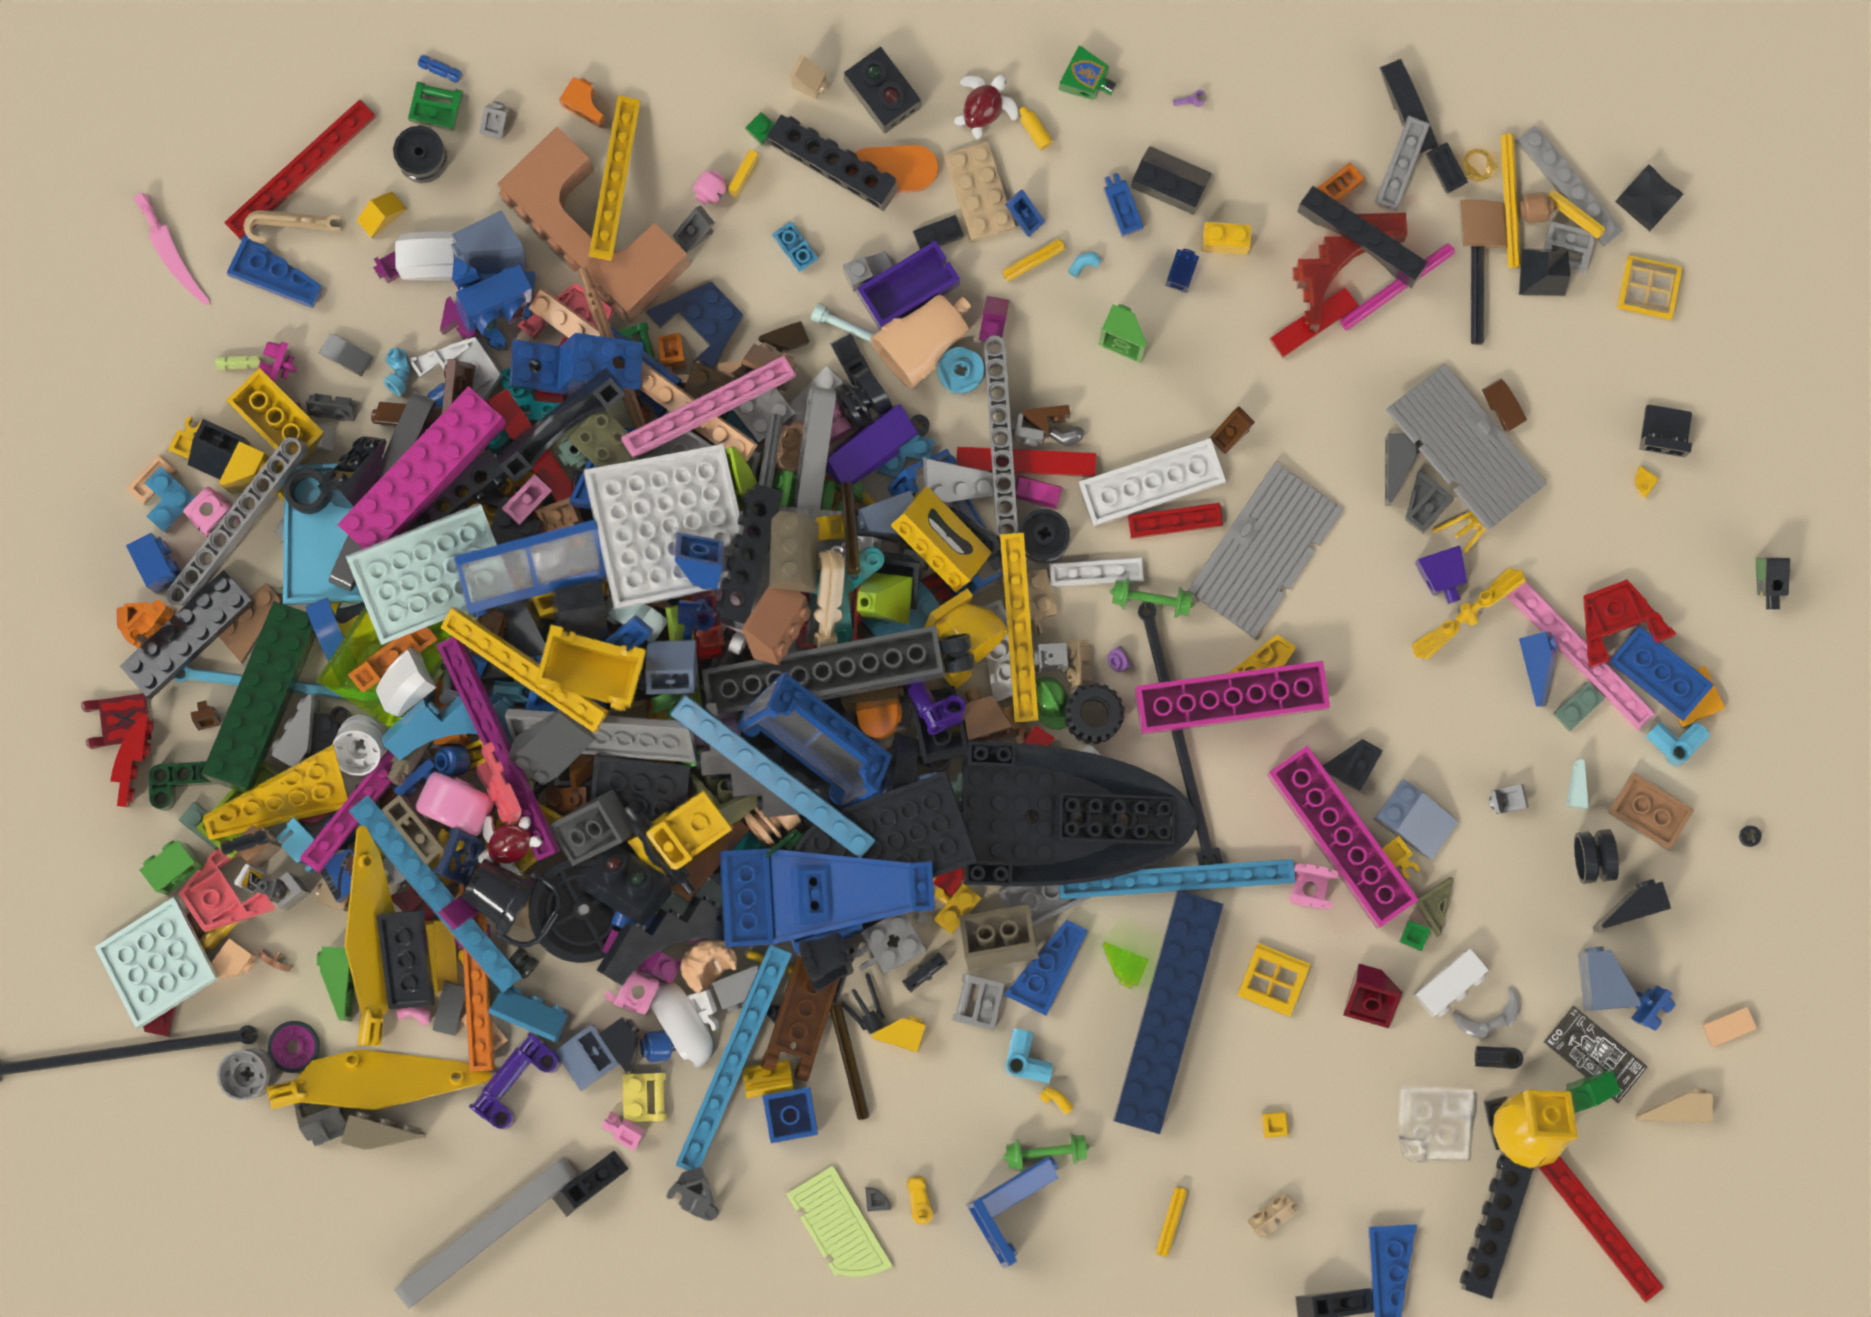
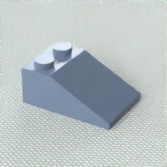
(1416, 819)

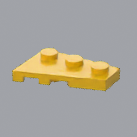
(1271, 654)

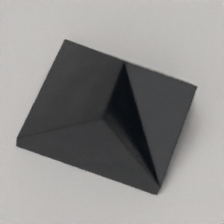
(1544, 272)

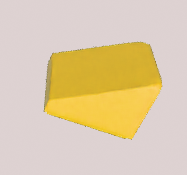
(830, 527)

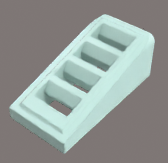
(1577, 792)

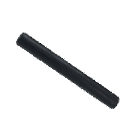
(1477, 295)

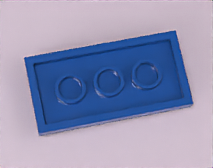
(1661, 673)

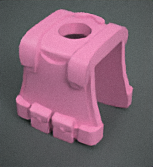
(220, 509)
(1316, 875)
(627, 1001)

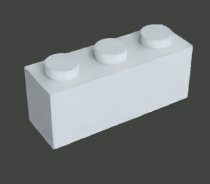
(1451, 983)

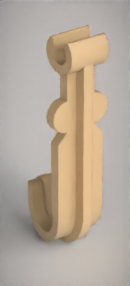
(287, 220)
(829, 596)

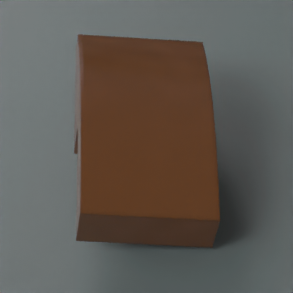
(1505, 404)

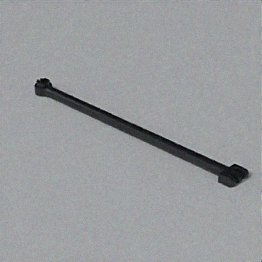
(1207, 850)
(128, 1051)

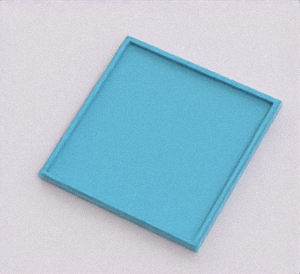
(313, 547)

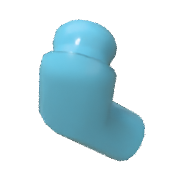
(1085, 259)

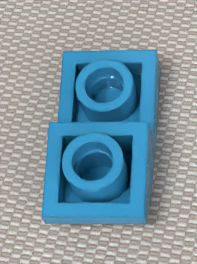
(795, 246)

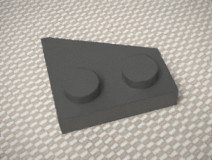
(1426, 503)

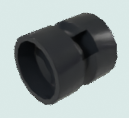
(957, 653)

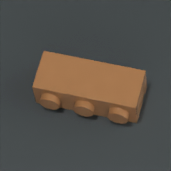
(261, 853)

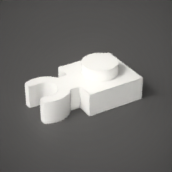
(705, 1006)

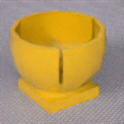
(962, 617)
(1535, 1126)

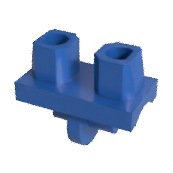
(1651, 1003)

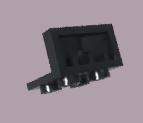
(1666, 431)

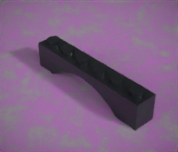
(1392, 255)
(590, 399)

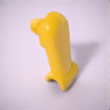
(920, 1204)

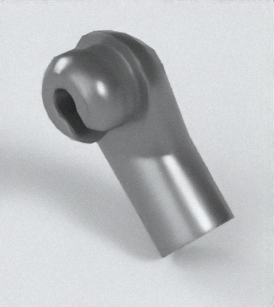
(1067, 438)

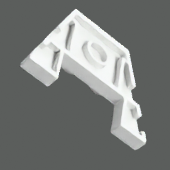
(470, 351)

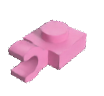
(626, 1131)

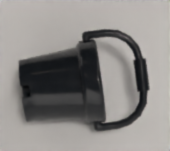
(502, 895)

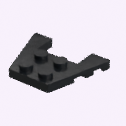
(503, 527)

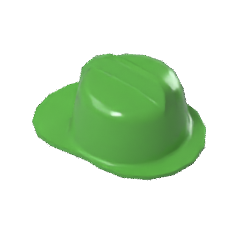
(1051, 702)

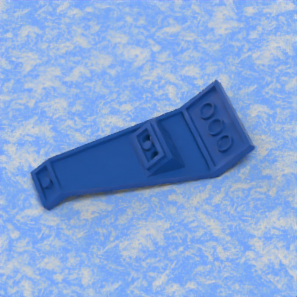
(772, 896)

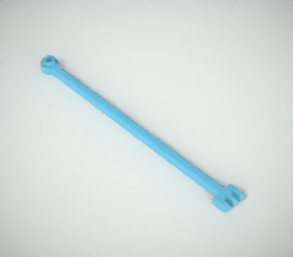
(234, 679)

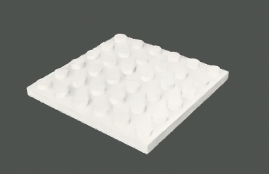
(642, 509)

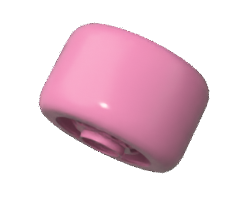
(454, 803)

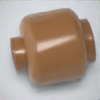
(1536, 207)

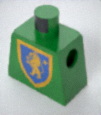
(1086, 76)

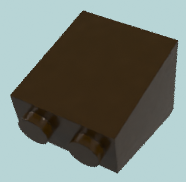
(872, 699)

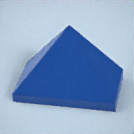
(1025, 213)

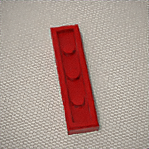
(1298, 333)
(1175, 520)

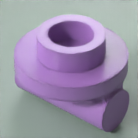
(1118, 660)

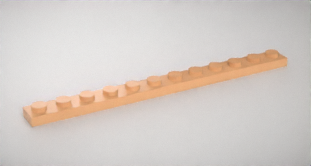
(652, 382)

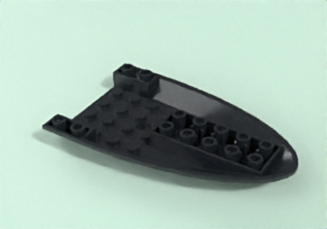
(1056, 783)

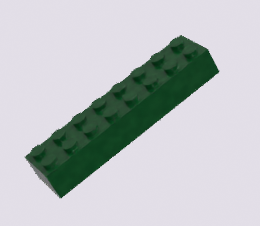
(260, 699)

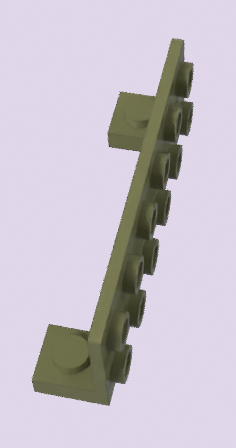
(601, 441)

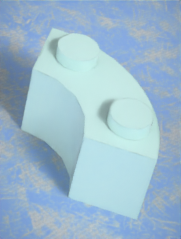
(645, 612)

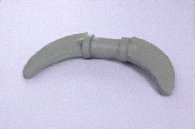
(1481, 1029)

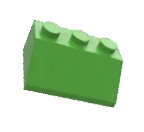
(1123, 334)

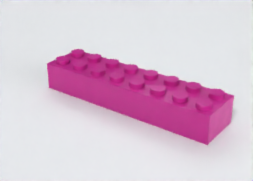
(424, 471)
(1232, 697)
(1342, 837)

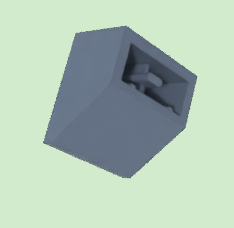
(671, 667)
(587, 1057)

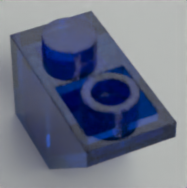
(1182, 270)

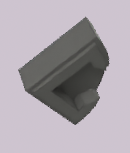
(876, 1200)

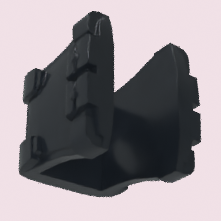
(825, 960)

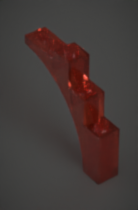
(1334, 254)

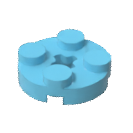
(948, 365)

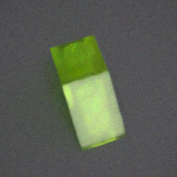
(1124, 965)

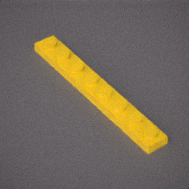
(614, 178)
(1019, 627)
(520, 667)

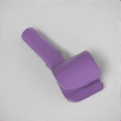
(1192, 99)

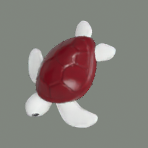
(984, 104)
(508, 843)

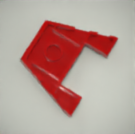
(1616, 610)

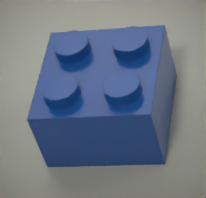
(154, 562)
(790, 1115)

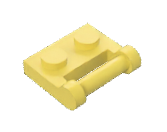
(636, 1097)

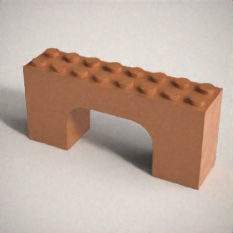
(538, 193)

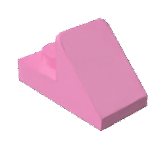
(527, 500)

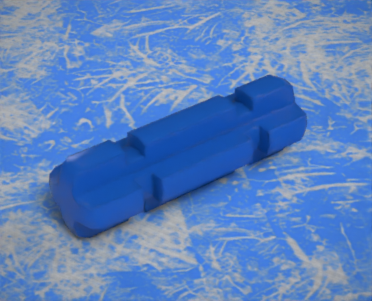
(439, 68)

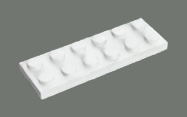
(1152, 482)

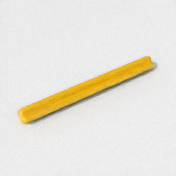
(1510, 200)

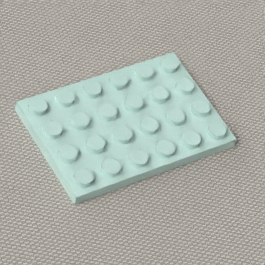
(413, 575)

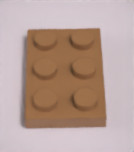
(1650, 811)

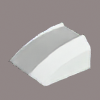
(425, 256)
(404, 683)

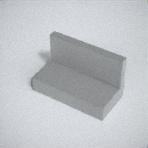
(298, 891)

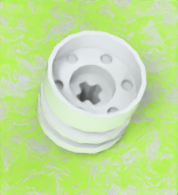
(359, 756)

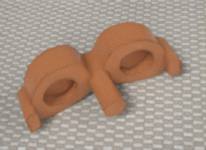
(273, 962)

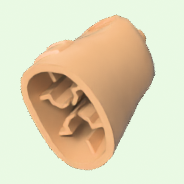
(919, 340)

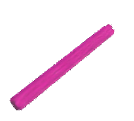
(1393, 289)

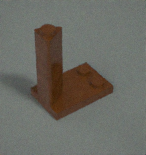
(457, 378)

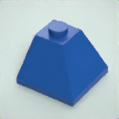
(699, 559)

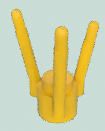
(1473, 523)

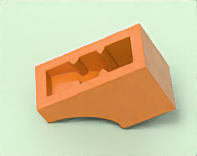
(579, 100)

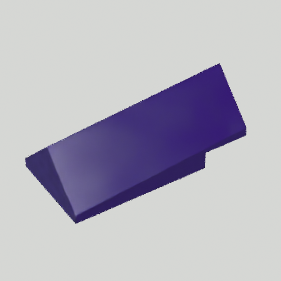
(870, 446)

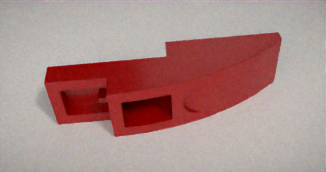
(132, 749)

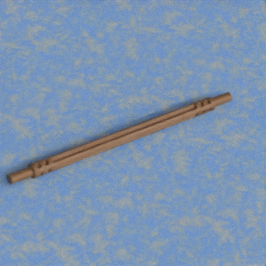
(604, 330)

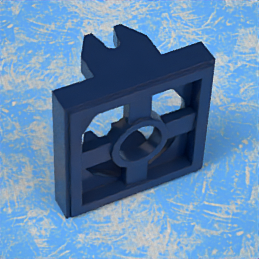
(473, 848)

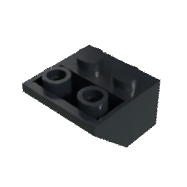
(213, 448)

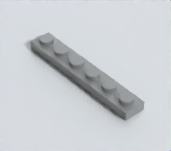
(1567, 181)

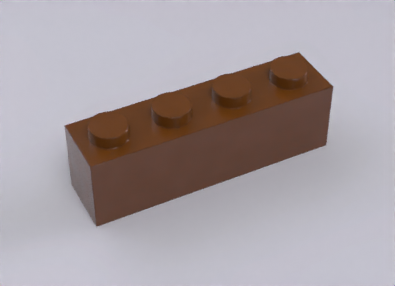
(708, 860)

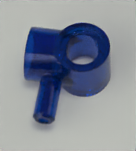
(688, 616)

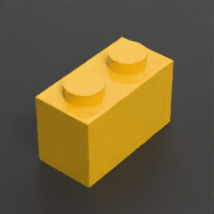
(1226, 238)

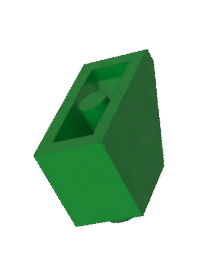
(1593, 1090)

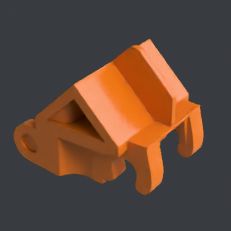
(142, 619)

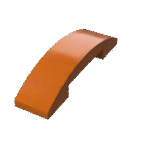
(375, 666)

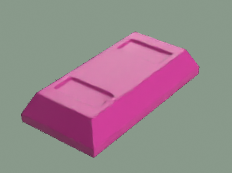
(1037, 492)

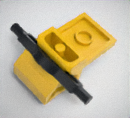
(677, 836)

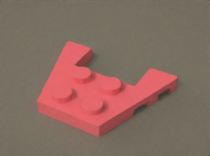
(574, 299)
(497, 787)
(214, 900)

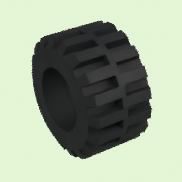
(1104, 696)

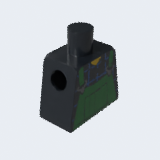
(1769, 571)

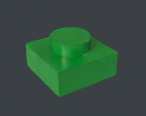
(759, 128)
(1414, 935)

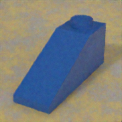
(1540, 659)

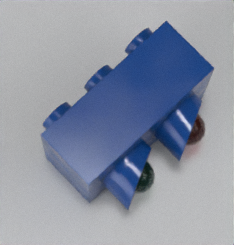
(493, 299)

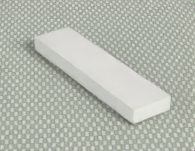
(1095, 572)

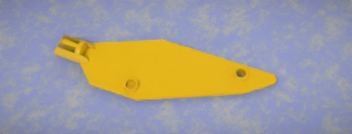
(362, 944)
(373, 1080)

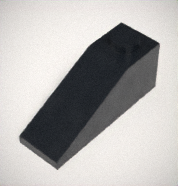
(590, 1183)
(1335, 1303)

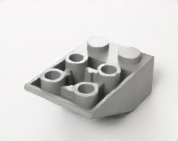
(297, 740)

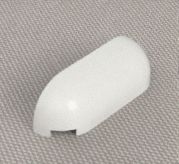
(682, 1023)

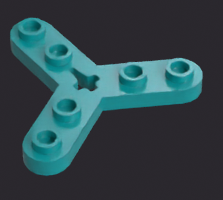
(526, 402)
(870, 561)

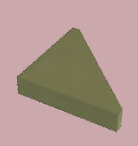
(1434, 905)

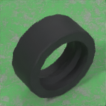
(289, 489)

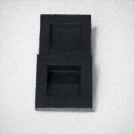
(849, 355)

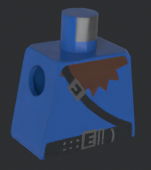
(339, 874)

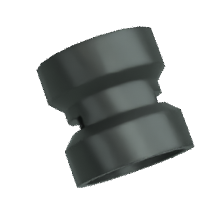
(523, 963)

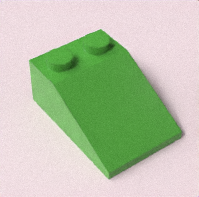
(338, 980)

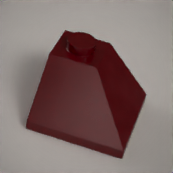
(1372, 997)

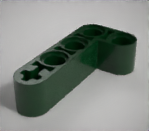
(174, 780)

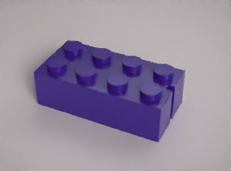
(908, 285)

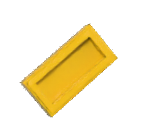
(743, 173)

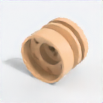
(764, 827)

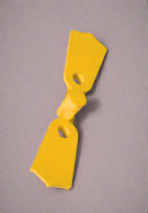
(1434, 640)

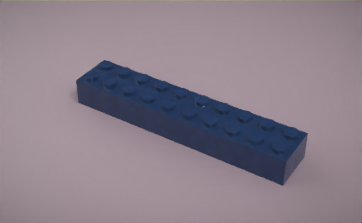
(1168, 1012)

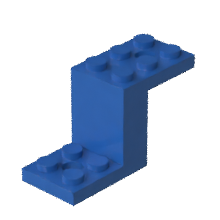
(574, 363)

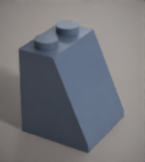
(489, 245)
(878, 517)
(1604, 981)

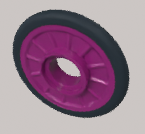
(283, 1035)

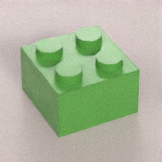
(171, 867)

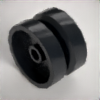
(414, 142)
(1049, 523)
(1596, 856)

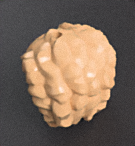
(789, 446)
(706, 963)

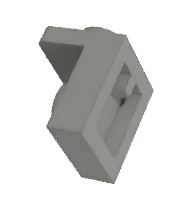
(494, 119)

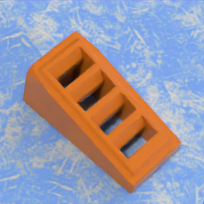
(1330, 191)

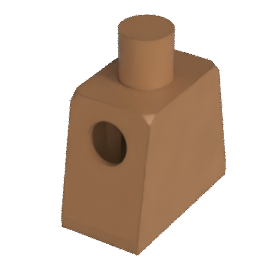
(984, 718)

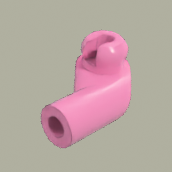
(419, 1013)

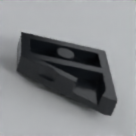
(1354, 764)

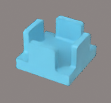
(298, 842)

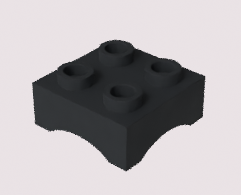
(1649, 198)

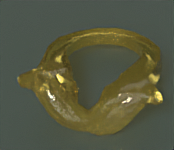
(1471, 171)

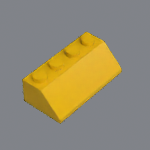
(274, 413)

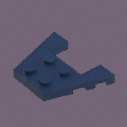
(707, 313)

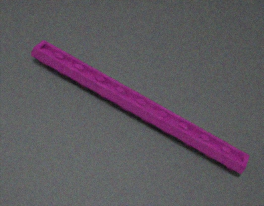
(490, 730)

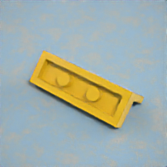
(442, 954)

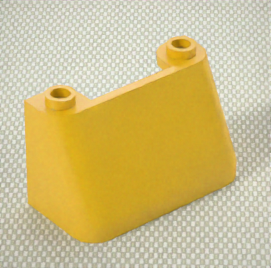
(590, 668)

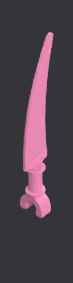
(166, 249)

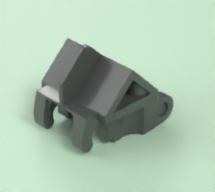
(321, 1125)
(695, 1194)

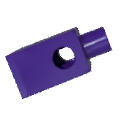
(1444, 573)

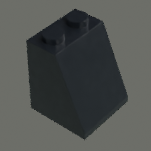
(526, 628)

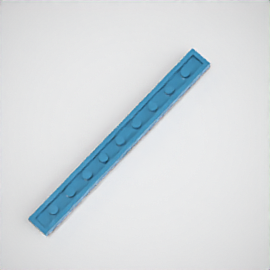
(772, 776)
(1185, 879)
(433, 892)
(733, 1058)

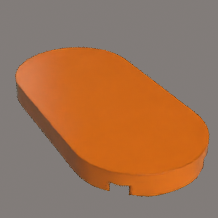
(911, 165)
(880, 721)

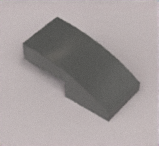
(346, 354)
(449, 1008)

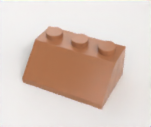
(775, 624)

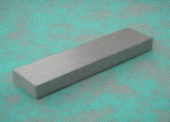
(1402, 163)

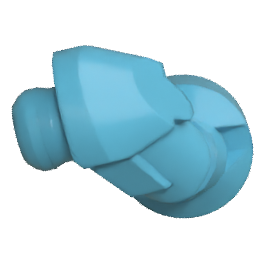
(398, 361)

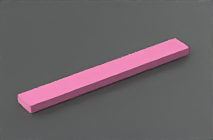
(708, 407)
(1575, 650)

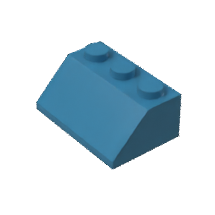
(917, 619)
(530, 1013)

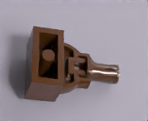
(567, 799)

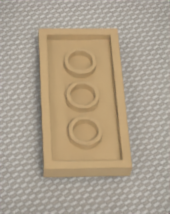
(979, 191)

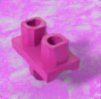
(277, 351)

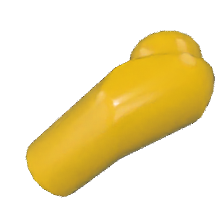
(1058, 1097)

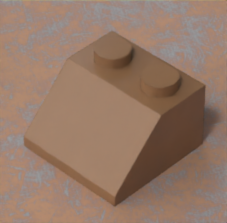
(761, 355)

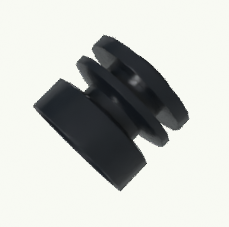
(862, 397)

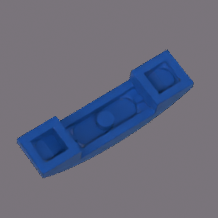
(325, 626)

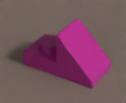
(993, 318)
(452, 319)

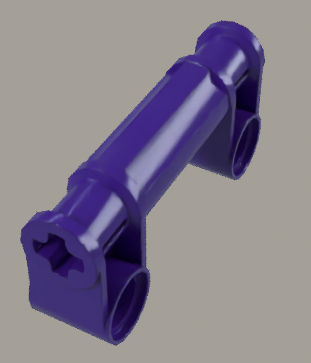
(935, 714)
(531, 1051)

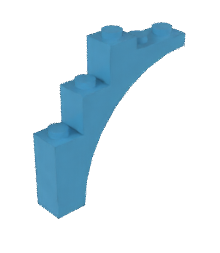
(426, 724)

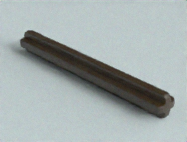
(850, 528)
(849, 1062)

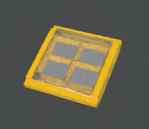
(1649, 287)
(1273, 979)

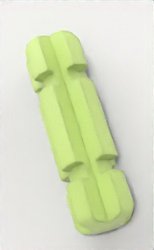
(237, 362)

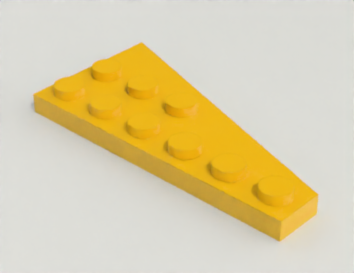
(297, 793)

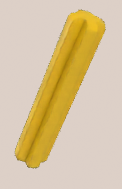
(1576, 214)
(1033, 260)
(1171, 1221)

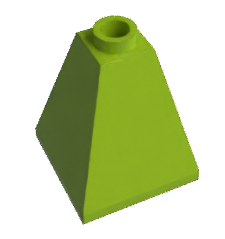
(885, 598)

